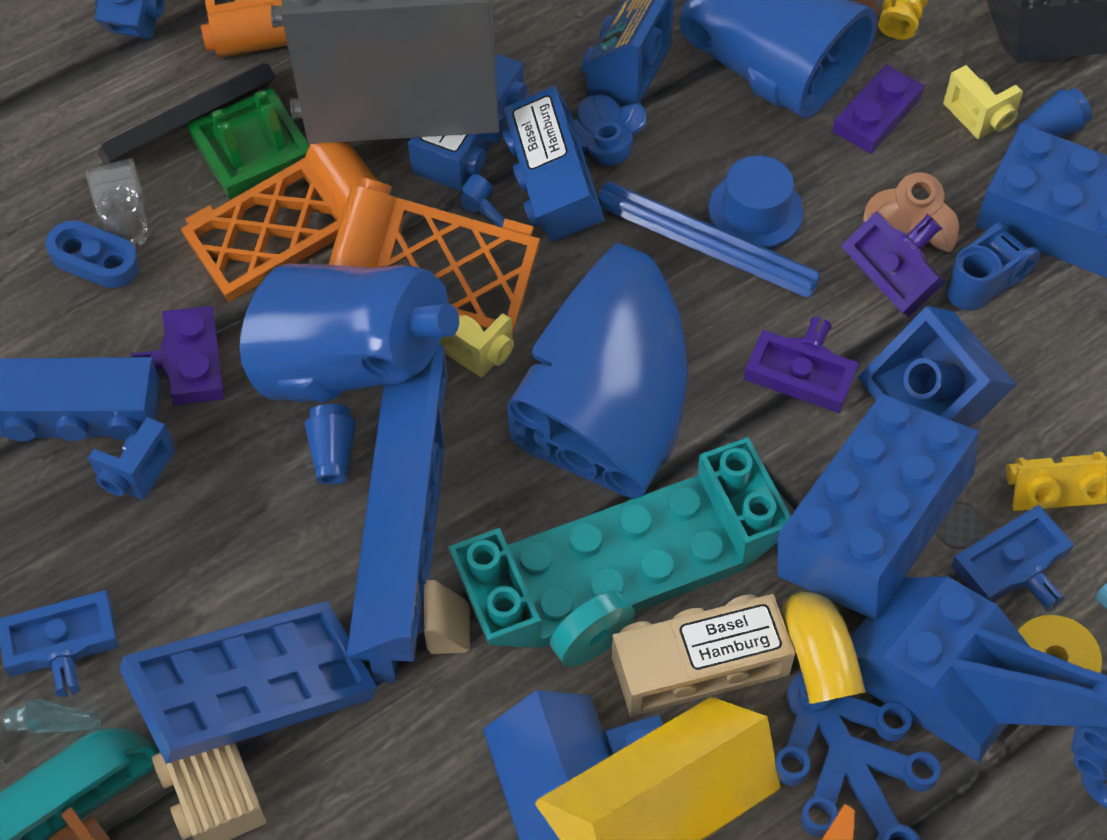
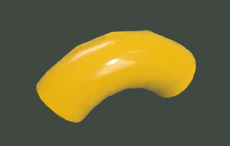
(822, 647)

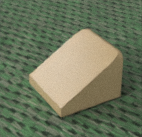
(445, 620)

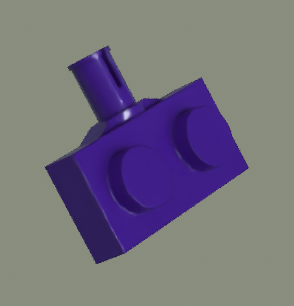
(896, 260)
(189, 355)
(802, 367)

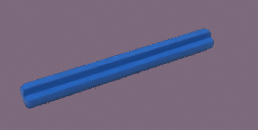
(709, 239)

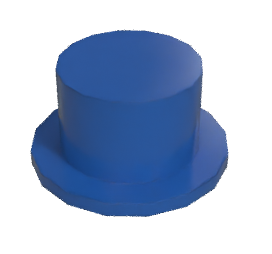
(757, 202)

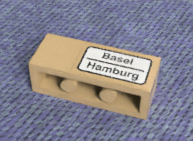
(701, 653)

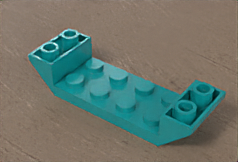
(639, 547)

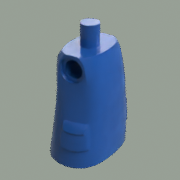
(786, 49)
(342, 329)

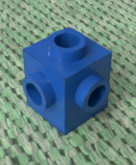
(129, 17)

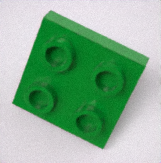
(248, 141)

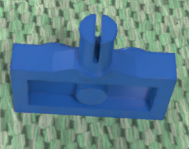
(1016, 559)
(58, 638)

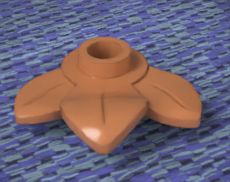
(906, 211)

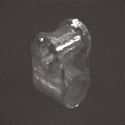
(119, 199)

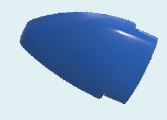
(608, 378)

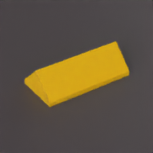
(673, 781)

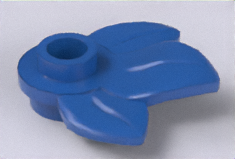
(607, 129)

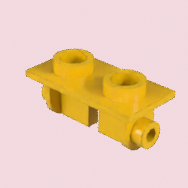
(1055, 485)

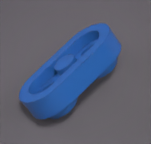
(96, 256)

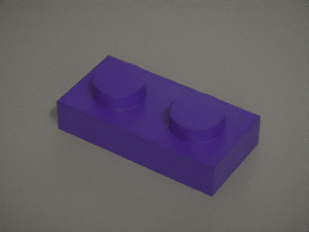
(878, 109)

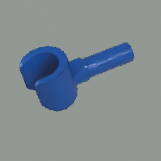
(475, 197)

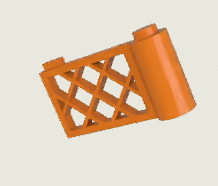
(241, 27)
(330, 173)
(374, 225)

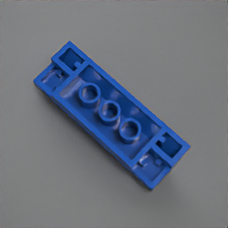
(400, 521)

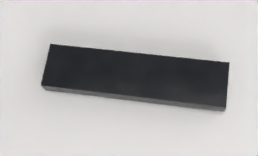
(189, 111)

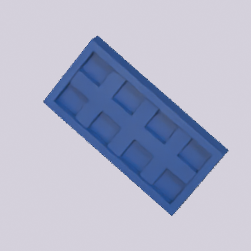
(245, 680)

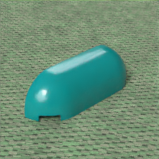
(77, 778)

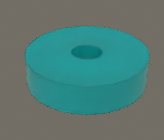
(590, 628)

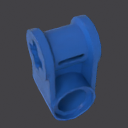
(989, 268)

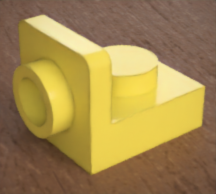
(978, 106)
(477, 348)

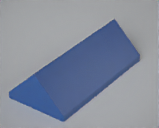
(540, 748)

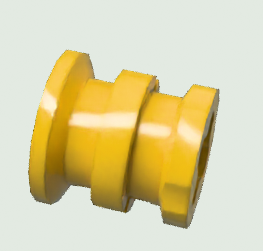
(901, 17)

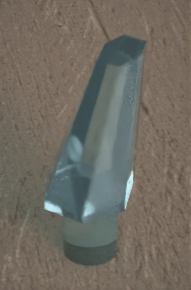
(47, 716)

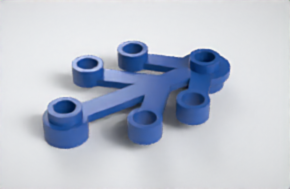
(851, 759)

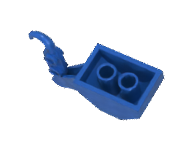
(973, 673)

